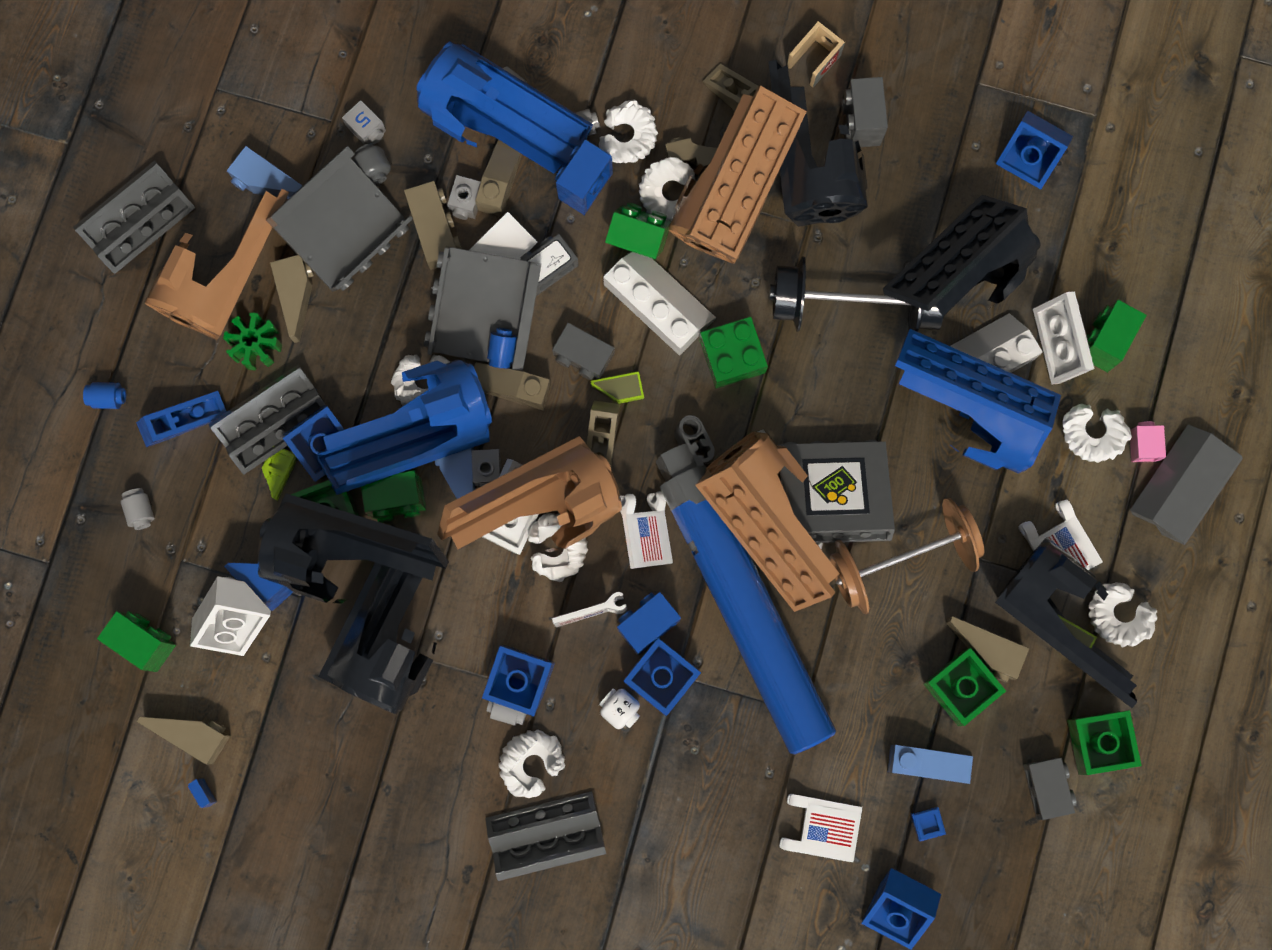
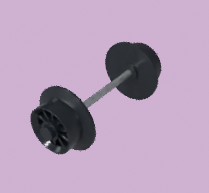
(790, 294)

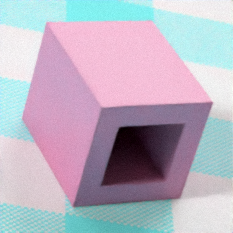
(1147, 442)

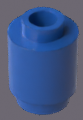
(501, 348)
(104, 395)

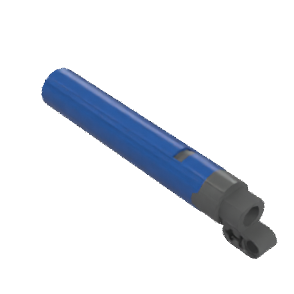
(742, 596)

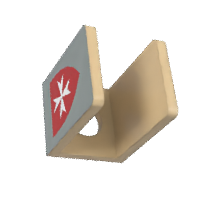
(817, 33)

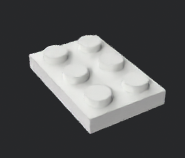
(1063, 338)
(514, 533)

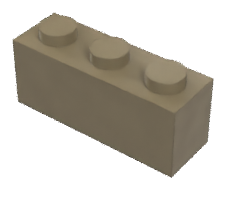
(431, 221)

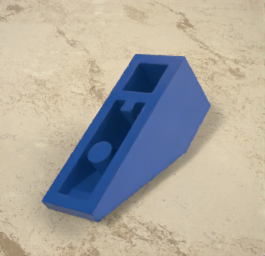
(180, 418)

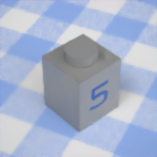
(364, 124)

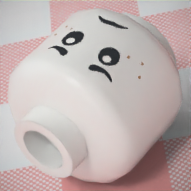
(620, 708)

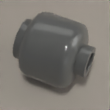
(373, 162)

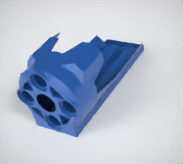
(476, 93)
(1005, 408)
(428, 428)

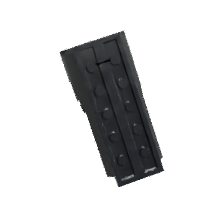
(811, 191)
(977, 247)
(308, 534)
(1029, 602)
(366, 652)

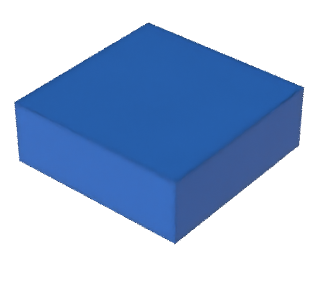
(202, 793)
(928, 824)

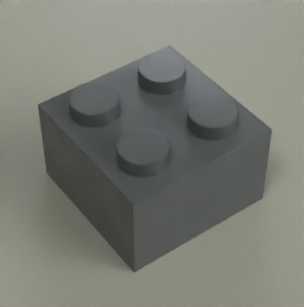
(865, 111)

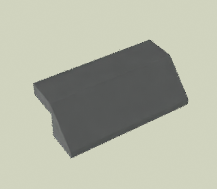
(134, 217)
(262, 418)
(1186, 484)
(545, 836)

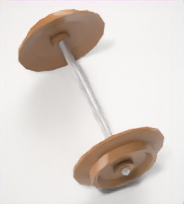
(962, 532)

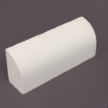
(505, 239)

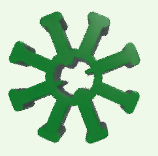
(257, 331)

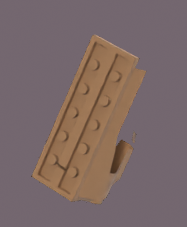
(729, 195)
(210, 306)
(562, 480)
(754, 506)

